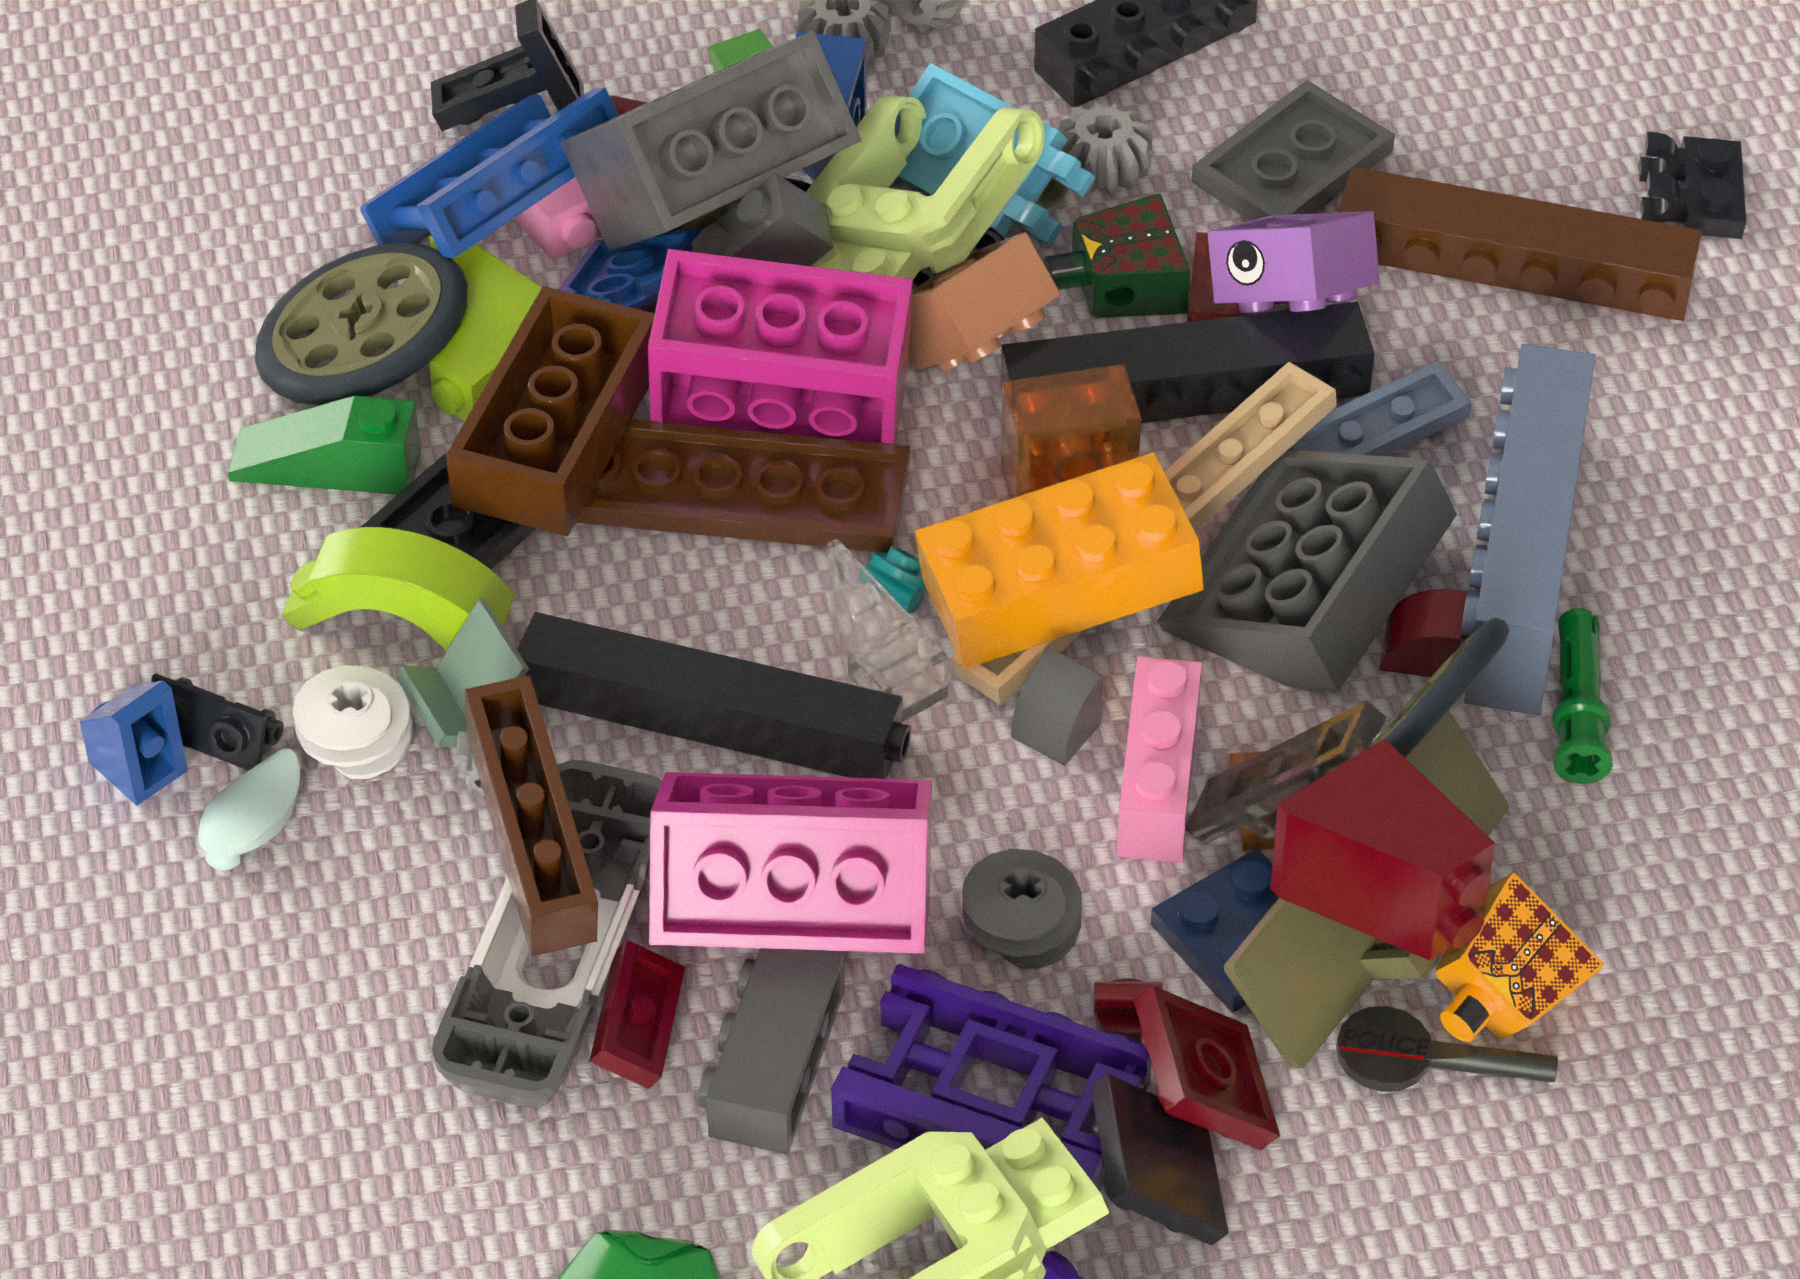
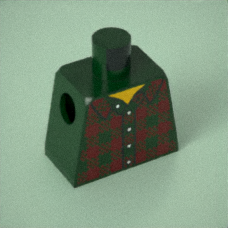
(1126, 261)

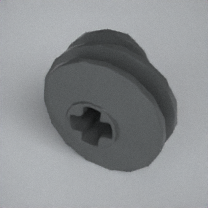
(1023, 907)

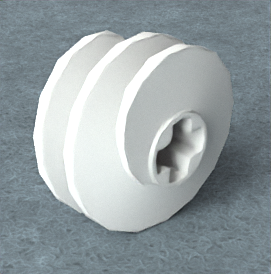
(354, 720)

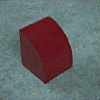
(1423, 632)

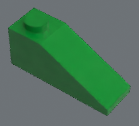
(335, 446)

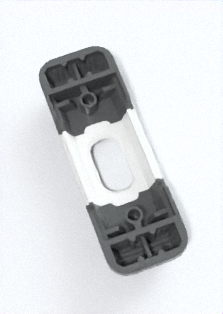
(521, 1039)

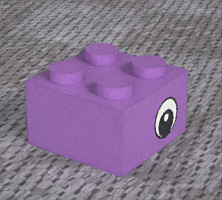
(1294, 260)

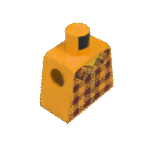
(1514, 966)

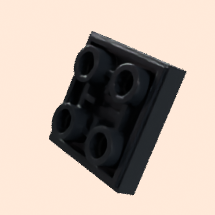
(1157, 1161)

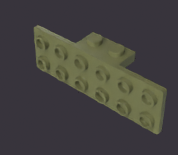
(1308, 970)

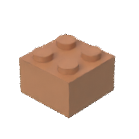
(977, 302)

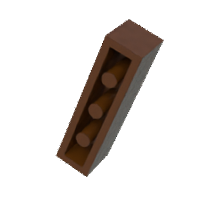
(531, 816)

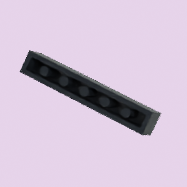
(1211, 362)

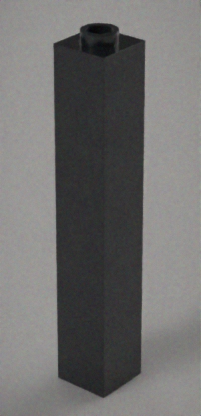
(714, 698)

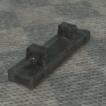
(1251, 790)

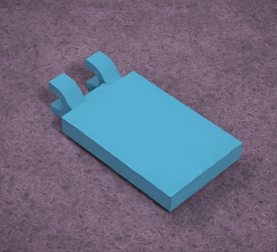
(953, 121)

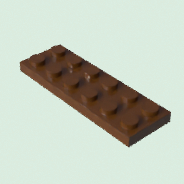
(752, 486)

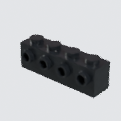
(1123, 40)

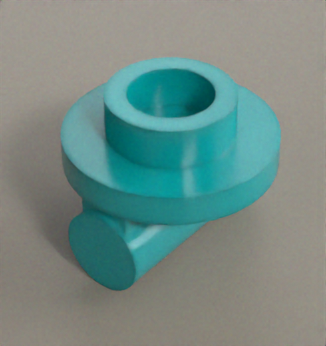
(899, 576)

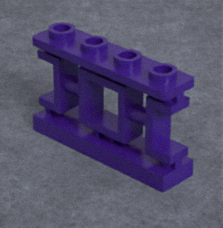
(994, 1029)

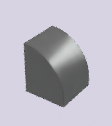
(1058, 707)

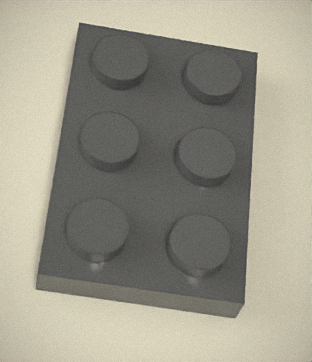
(1292, 155)

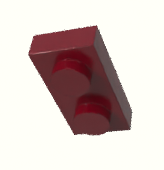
(637, 1014)

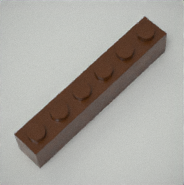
(1527, 243)

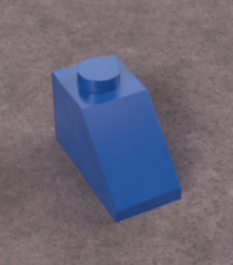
(136, 740)

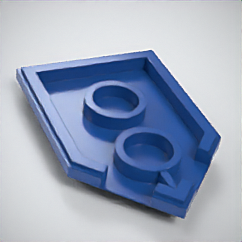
(629, 273)

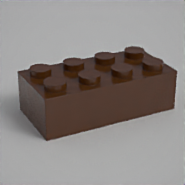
(552, 412)

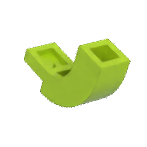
(395, 575)

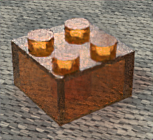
(1066, 427)

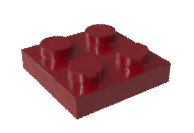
(1206, 1068)

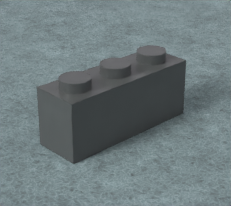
(772, 1046)

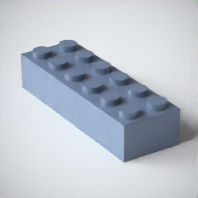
(1527, 522)

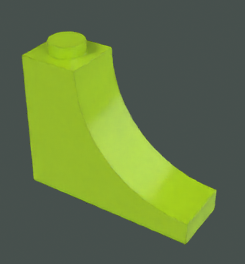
(495, 309)

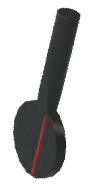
(1393, 1051)

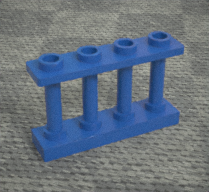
(486, 175)

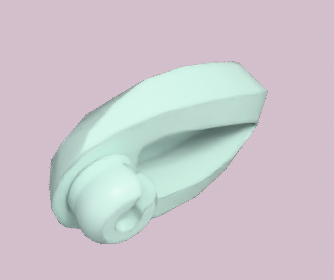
(250, 810)

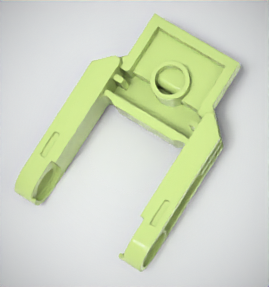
(903, 230)
(993, 1203)

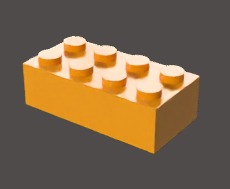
(1059, 560)

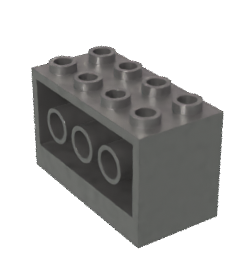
(711, 141)

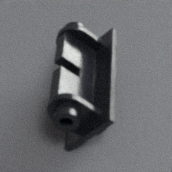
(220, 726)

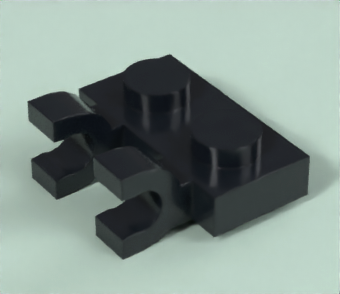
(1710, 184)

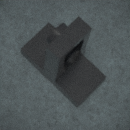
(509, 76)

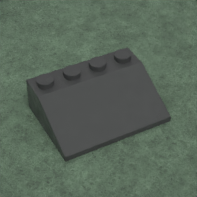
(1314, 564)

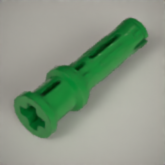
(1581, 715)

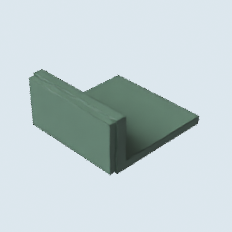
(475, 658)

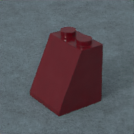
(1384, 855)

